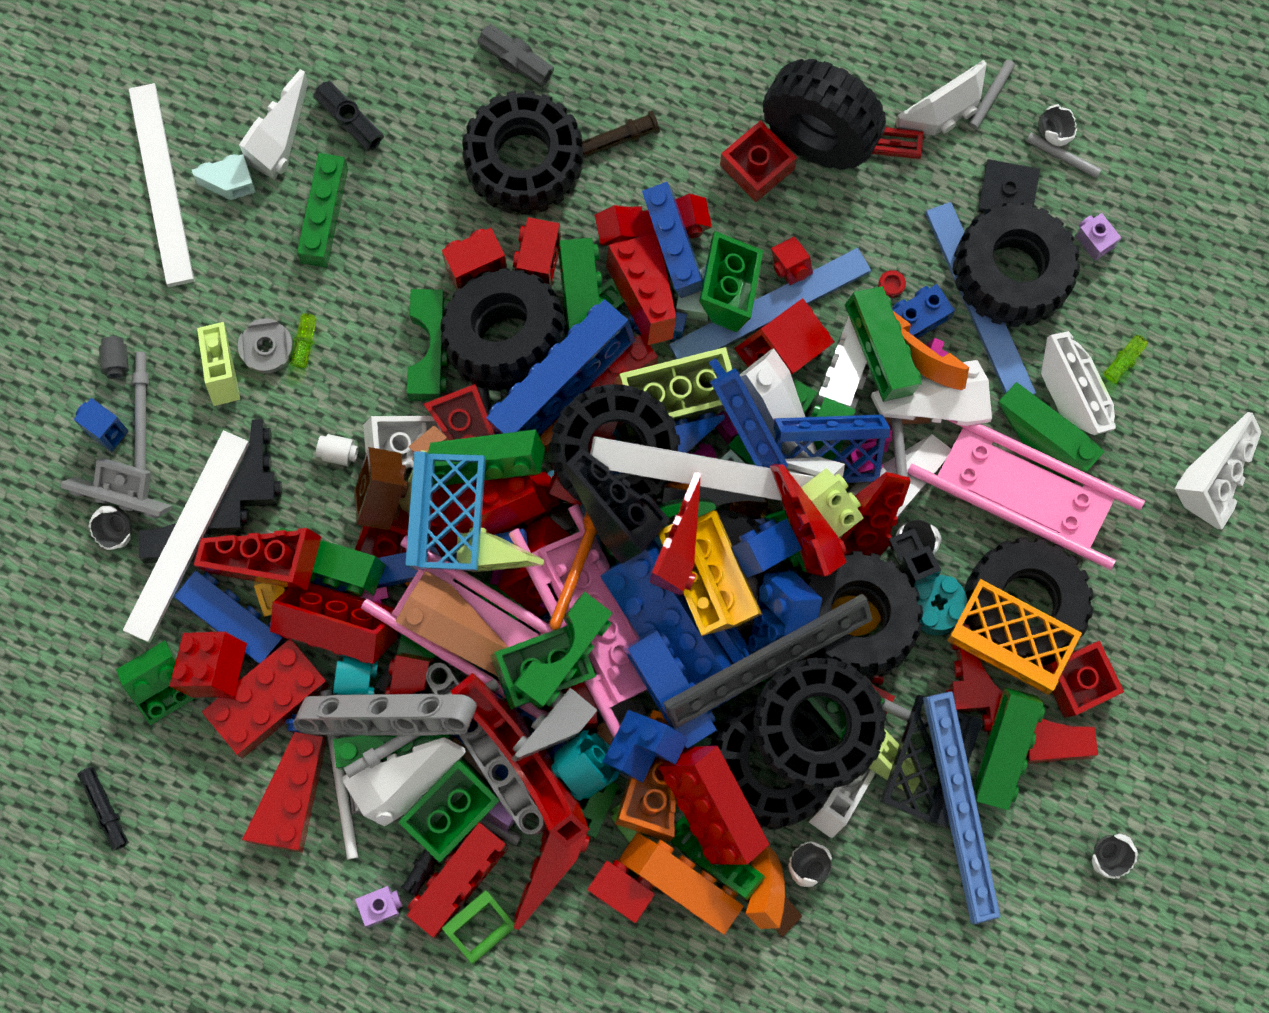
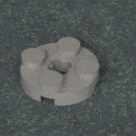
(253, 337)

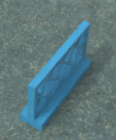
(421, 516)

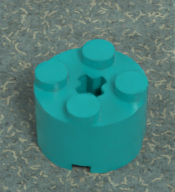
(946, 592)
(354, 677)
(582, 765)

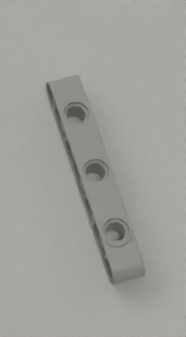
(385, 714)
(489, 757)

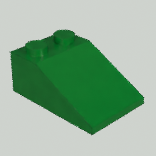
(543, 649)

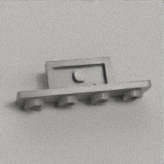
(119, 485)

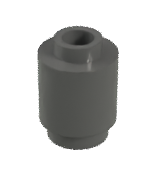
(113, 357)

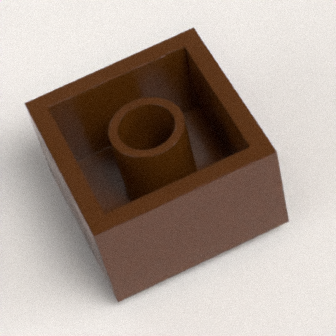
(380, 489)

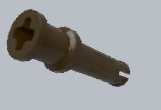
(630, 131)

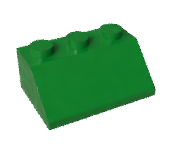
(730, 281)
(449, 809)

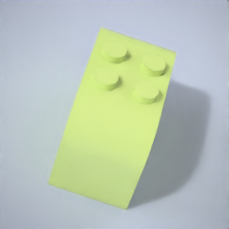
(680, 384)

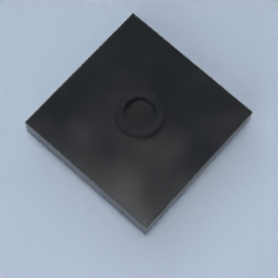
(1007, 183)

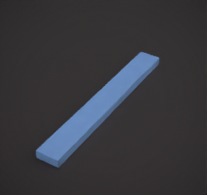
(766, 308)
(993, 336)
(961, 807)

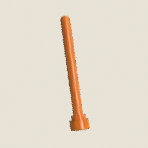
(574, 573)

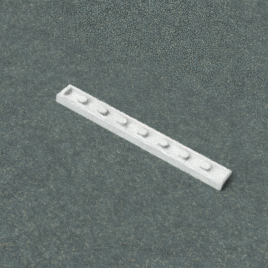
(161, 185)
(682, 466)
(186, 536)

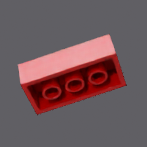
(504, 505)
(331, 622)
(265, 699)
(714, 806)

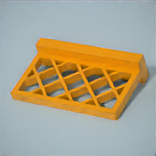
(1009, 660)

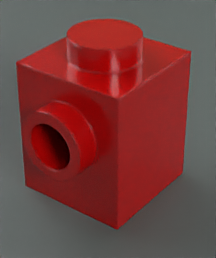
(791, 261)

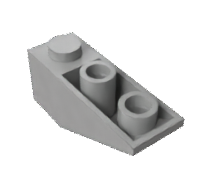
(563, 723)

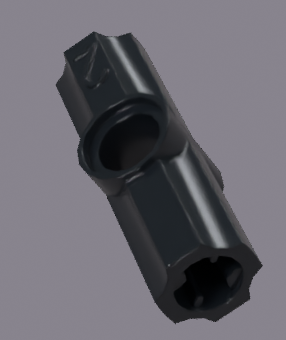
(338, 105)

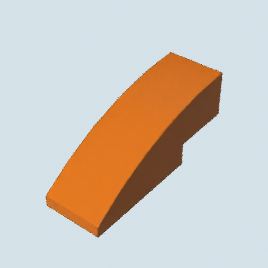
(768, 899)

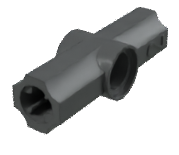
(515, 55)

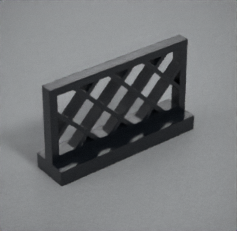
(937, 811)

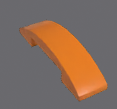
(942, 370)

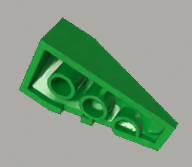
(1048, 431)

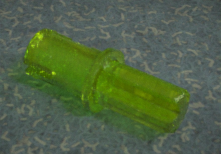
(303, 340)
(1125, 358)

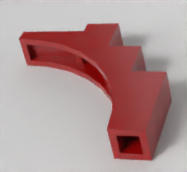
(978, 692)
(506, 727)

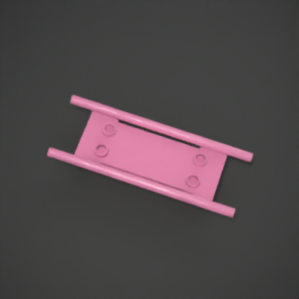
(1026, 492)
(505, 626)
(615, 675)

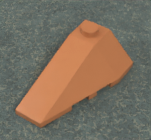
(447, 619)

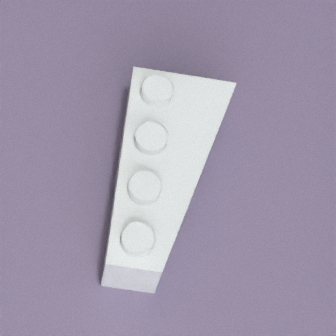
(845, 371)

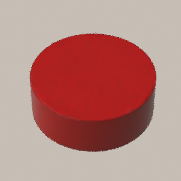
(893, 283)

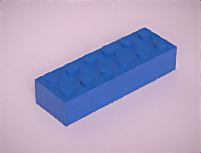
(564, 372)
(658, 609)

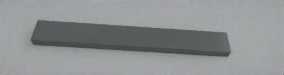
(767, 661)

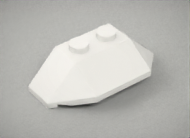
(946, 105)
(1077, 385)

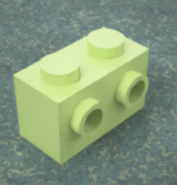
(833, 501)

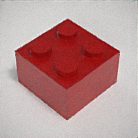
(758, 161)
(538, 249)
(473, 257)
(208, 664)
(1085, 680)
(621, 891)

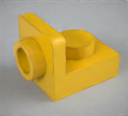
(267, 595)

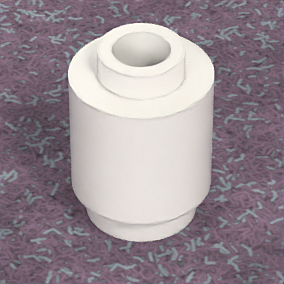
(336, 450)

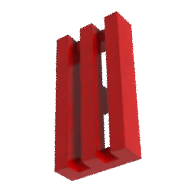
(899, 152)

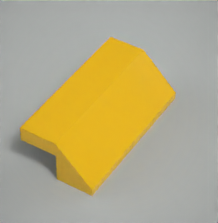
(720, 590)

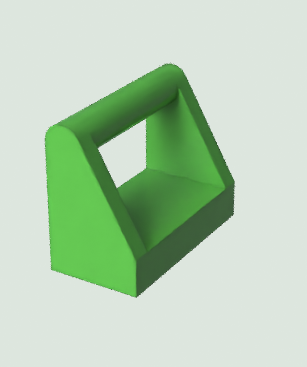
(469, 914)

